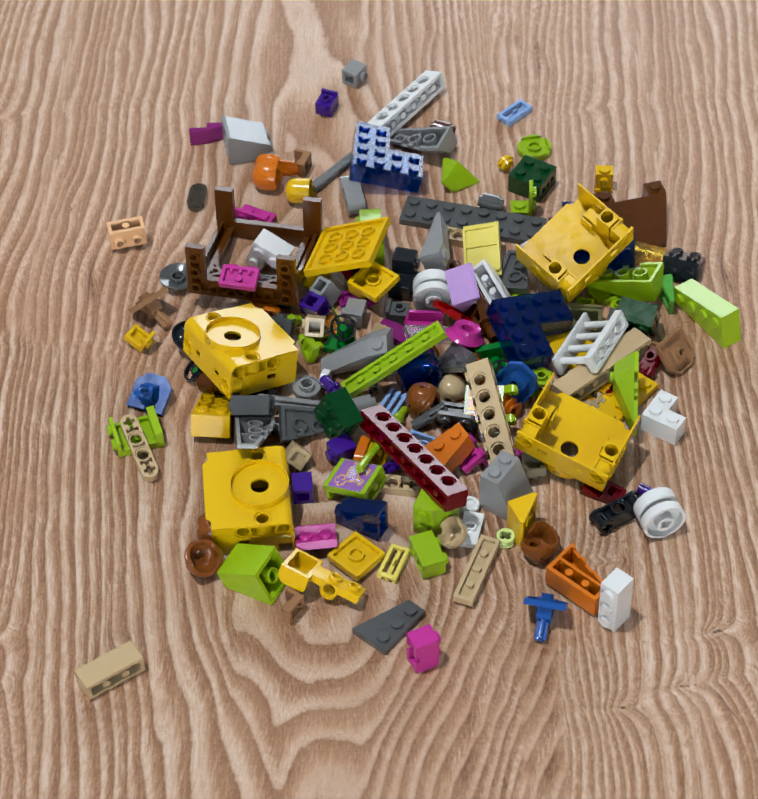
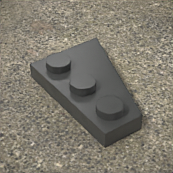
(514, 274)
(455, 359)
(298, 423)
(389, 627)

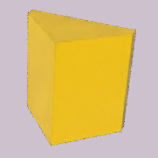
(521, 515)

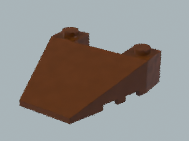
(644, 213)

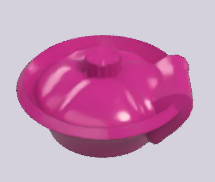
(465, 333)

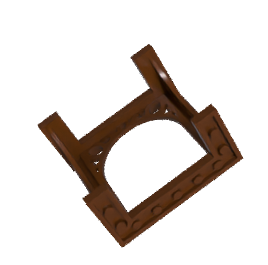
(289, 269)

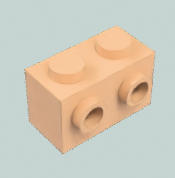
(126, 232)

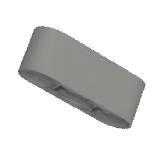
(352, 195)

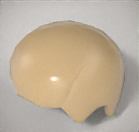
(452, 387)
(453, 532)

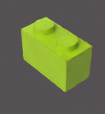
(428, 554)

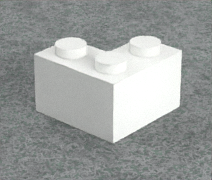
(266, 248)
(662, 420)

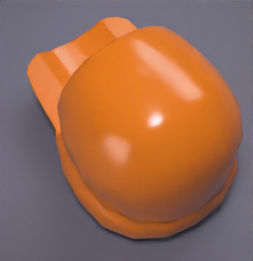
(267, 174)

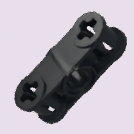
(615, 513)

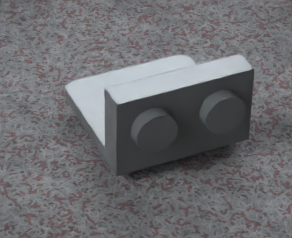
(454, 415)

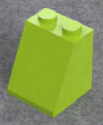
(253, 571)

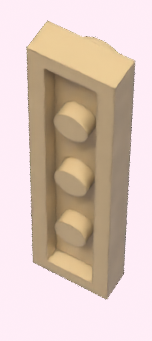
(476, 570)

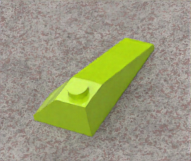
(636, 283)
(626, 386)

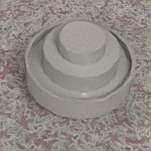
(306, 387)

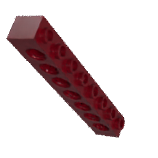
(414, 458)

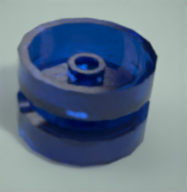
(421, 369)

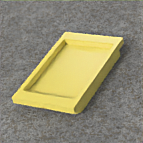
(481, 243)

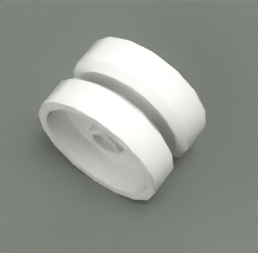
(427, 287)
(659, 512)

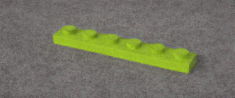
(394, 359)

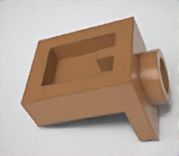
(304, 161)
(293, 606)

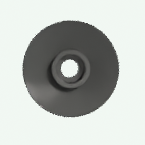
(174, 276)

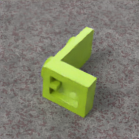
(525, 206)

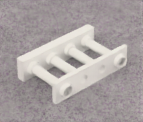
(599, 350)

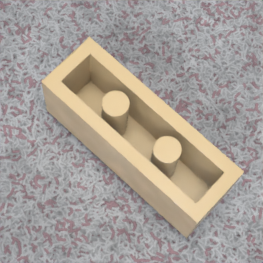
(109, 670)

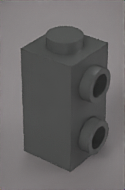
(252, 405)

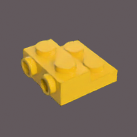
(372, 282)

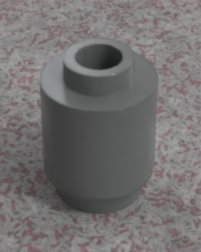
(490, 202)

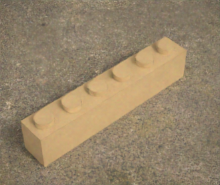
(581, 382)

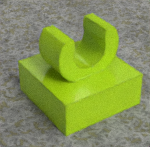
(310, 349)

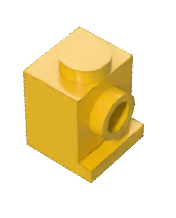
(603, 178)

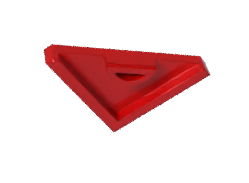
(450, 310)

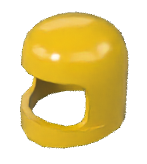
(298, 188)

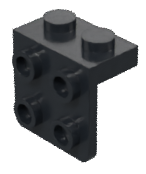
(682, 264)

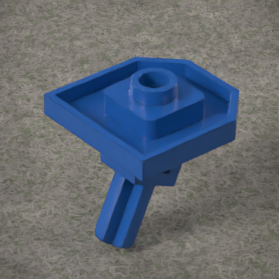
(520, 375)
(150, 391)
(546, 604)

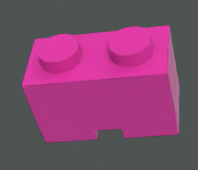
(423, 648)

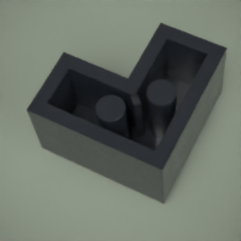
(406, 265)

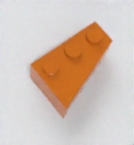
(451, 447)
(575, 579)

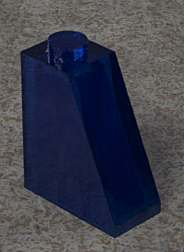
(363, 516)

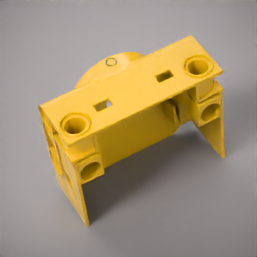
(576, 227)
(242, 362)
(565, 419)
(240, 512)

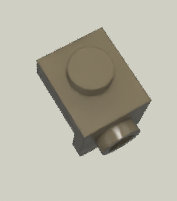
(533, 467)

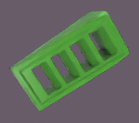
(667, 293)

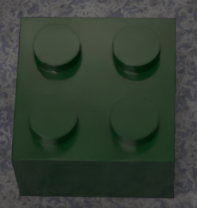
(528, 169)
(640, 315)
(338, 414)

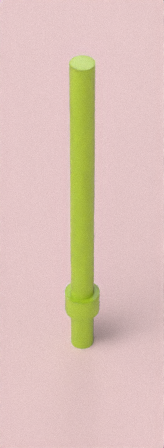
(375, 447)

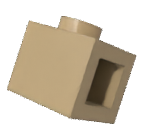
(314, 325)

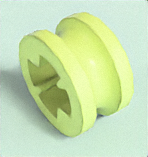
(506, 533)

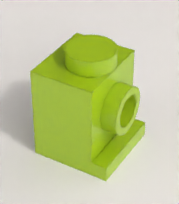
(542, 376)

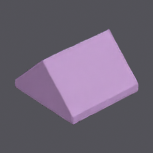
(462, 286)

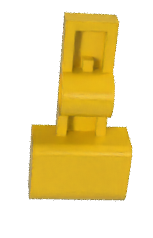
(303, 568)

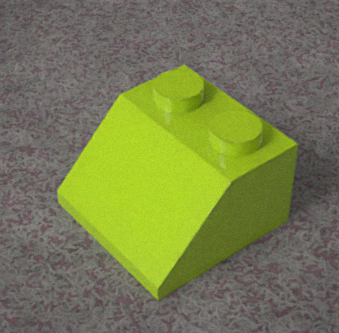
(429, 515)

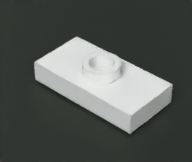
(474, 524)

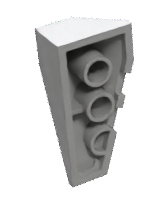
(428, 139)
(436, 246)
(360, 352)
(252, 430)

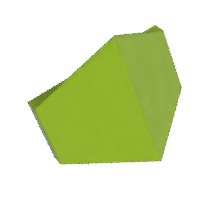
(456, 176)

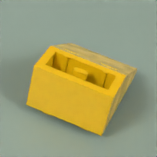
(212, 417)

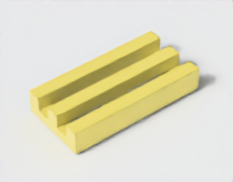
(389, 576)

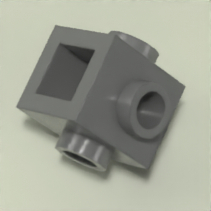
(285, 323)

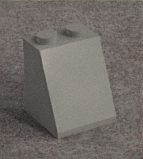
(244, 139)
(503, 482)

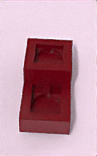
(611, 492)

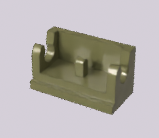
(594, 312)

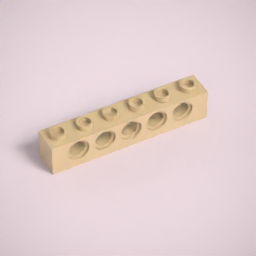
(475, 373)

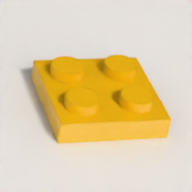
(356, 556)

